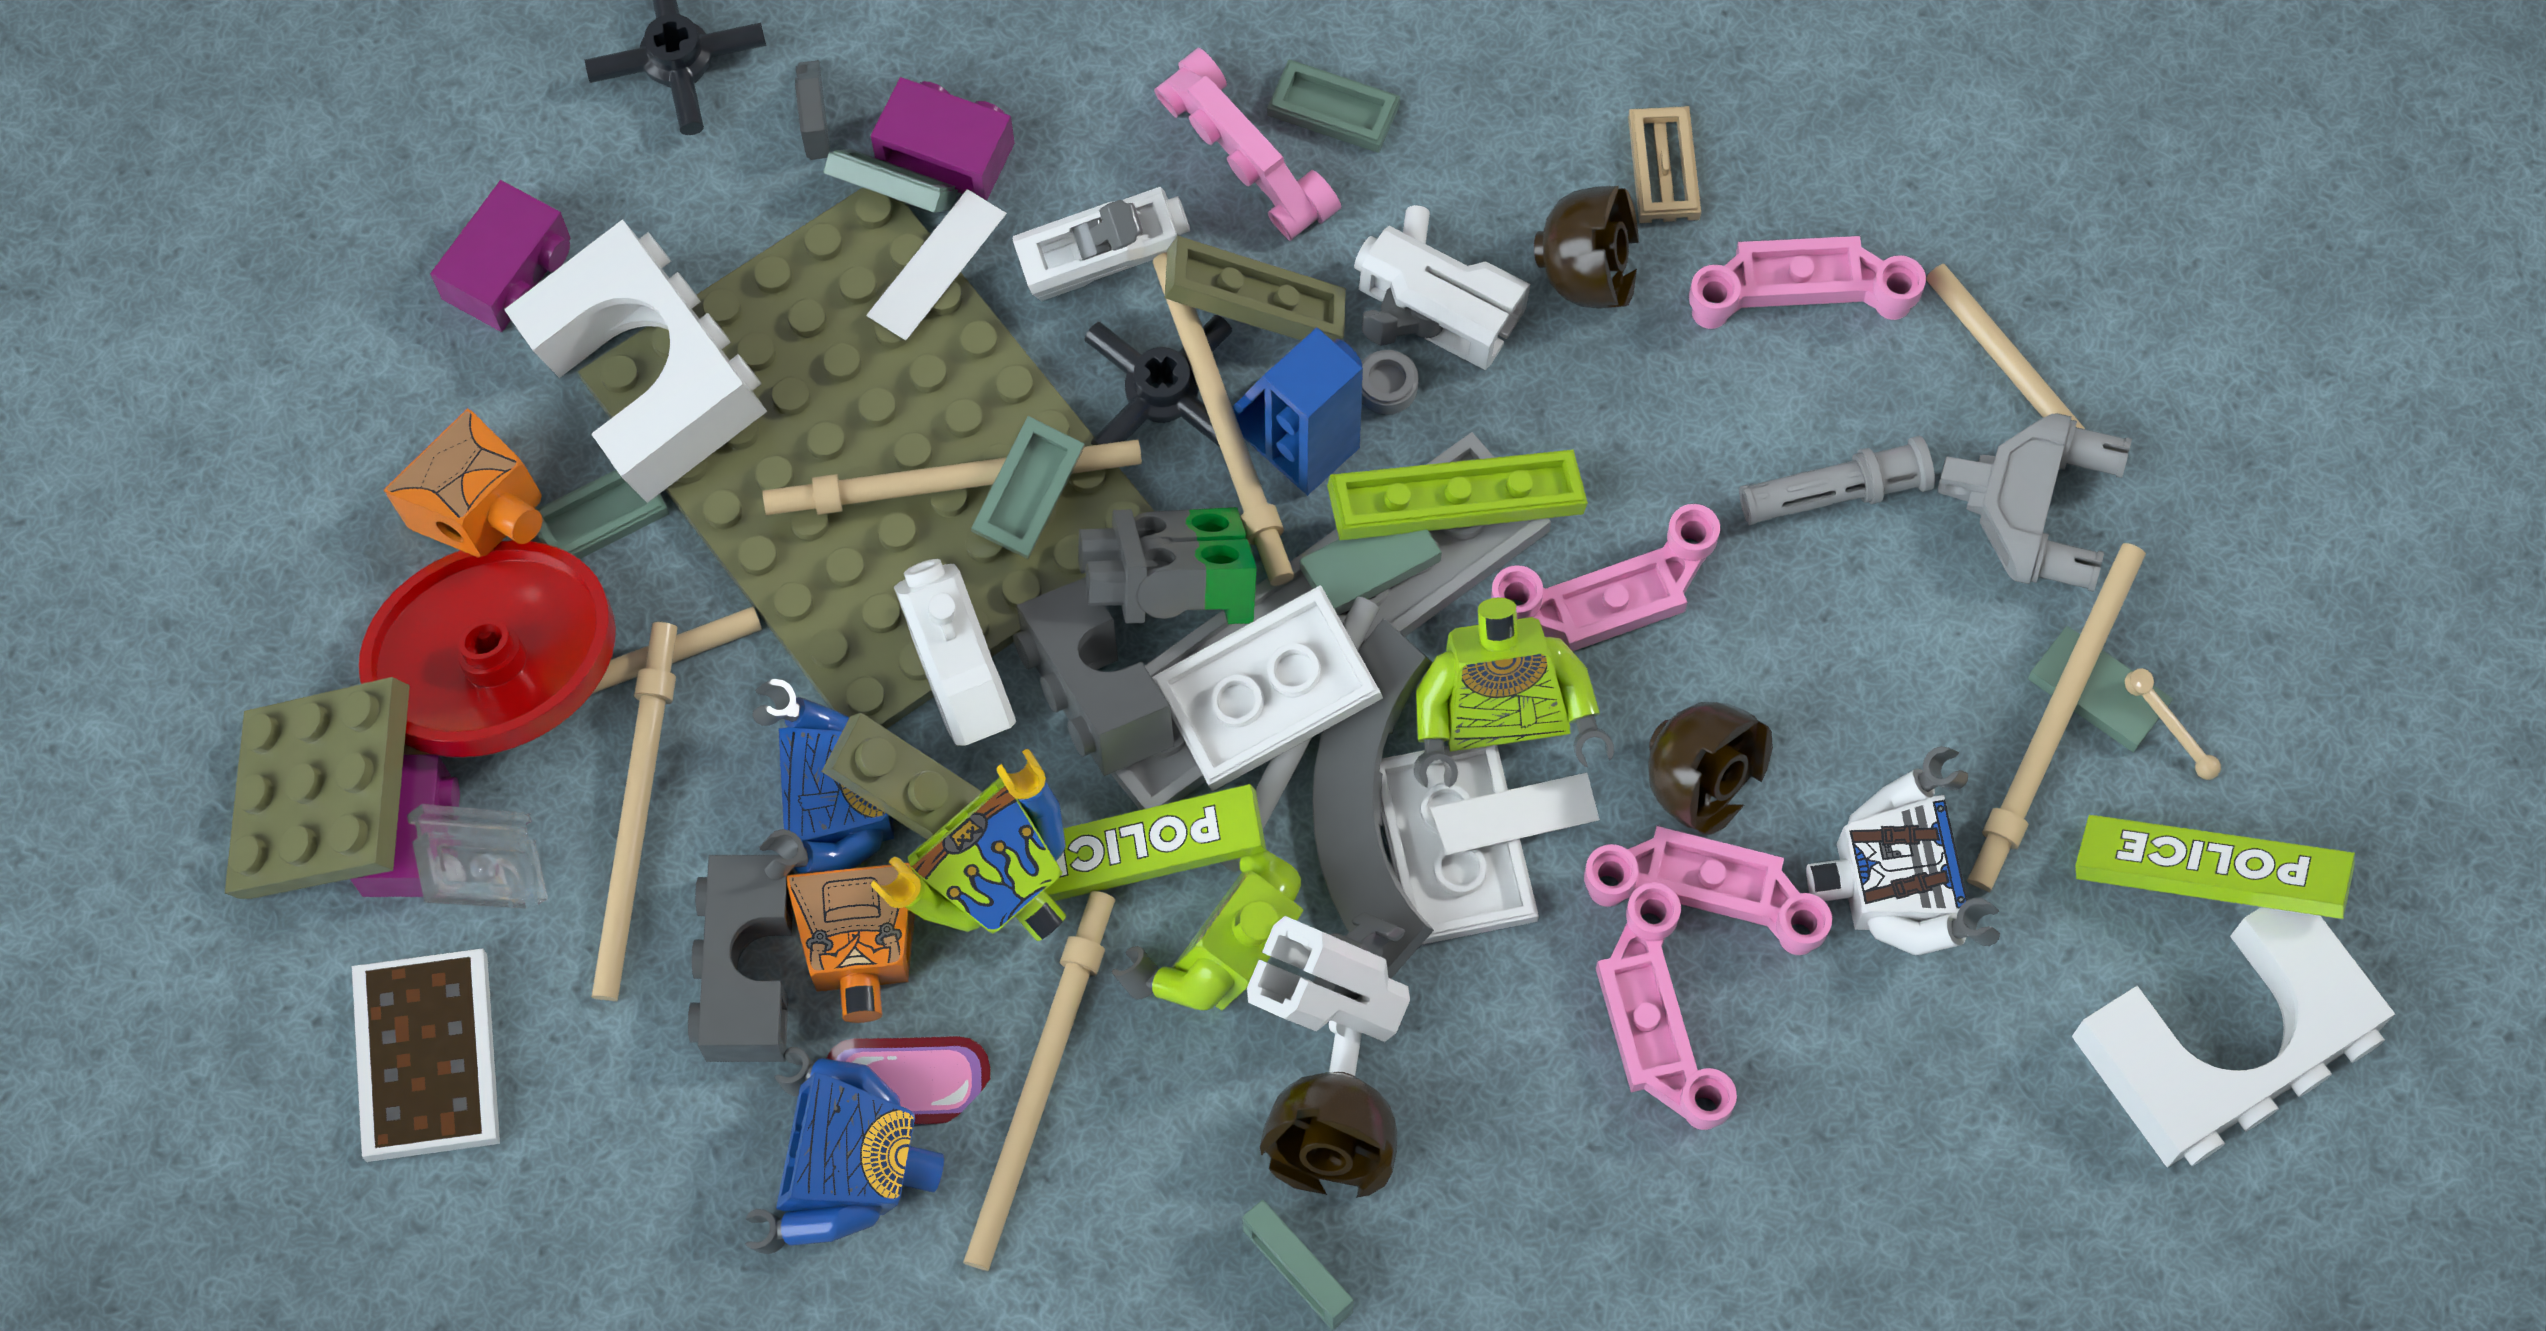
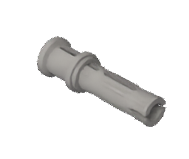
(1865, 477)

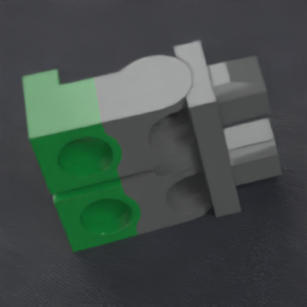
(1170, 564)

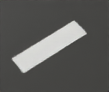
(936, 264)
(1515, 813)

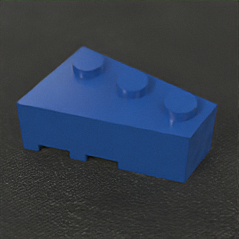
(1306, 410)

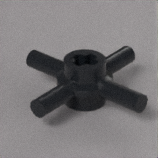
(680, 68)
(1151, 367)

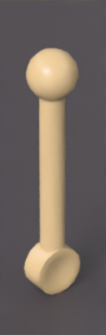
(2141, 683)

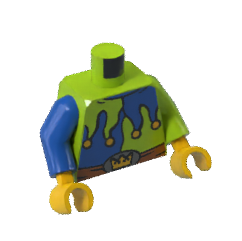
(989, 860)

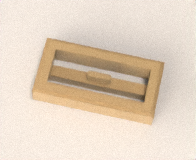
(1667, 208)

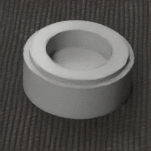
(1388, 382)

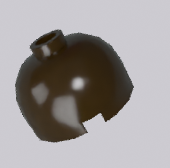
(1585, 241)
(1703, 755)
(1332, 1132)

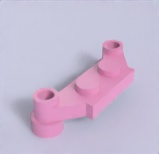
(1251, 156)
(1805, 275)
(1621, 594)
(1715, 880)
(1649, 1018)

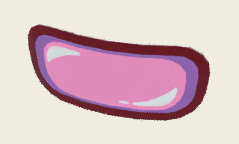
(928, 1074)

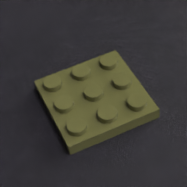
(318, 789)

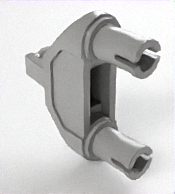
(2016, 493)

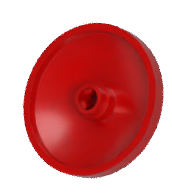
(492, 646)

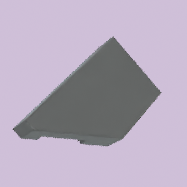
(812, 110)

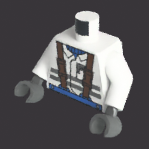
(1905, 867)

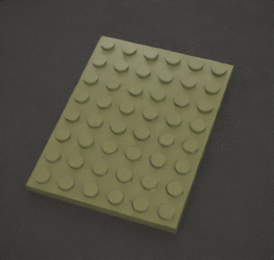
(856, 406)

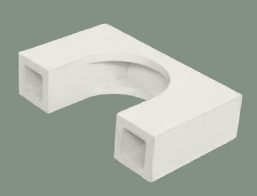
(699, 394)
(2187, 1103)

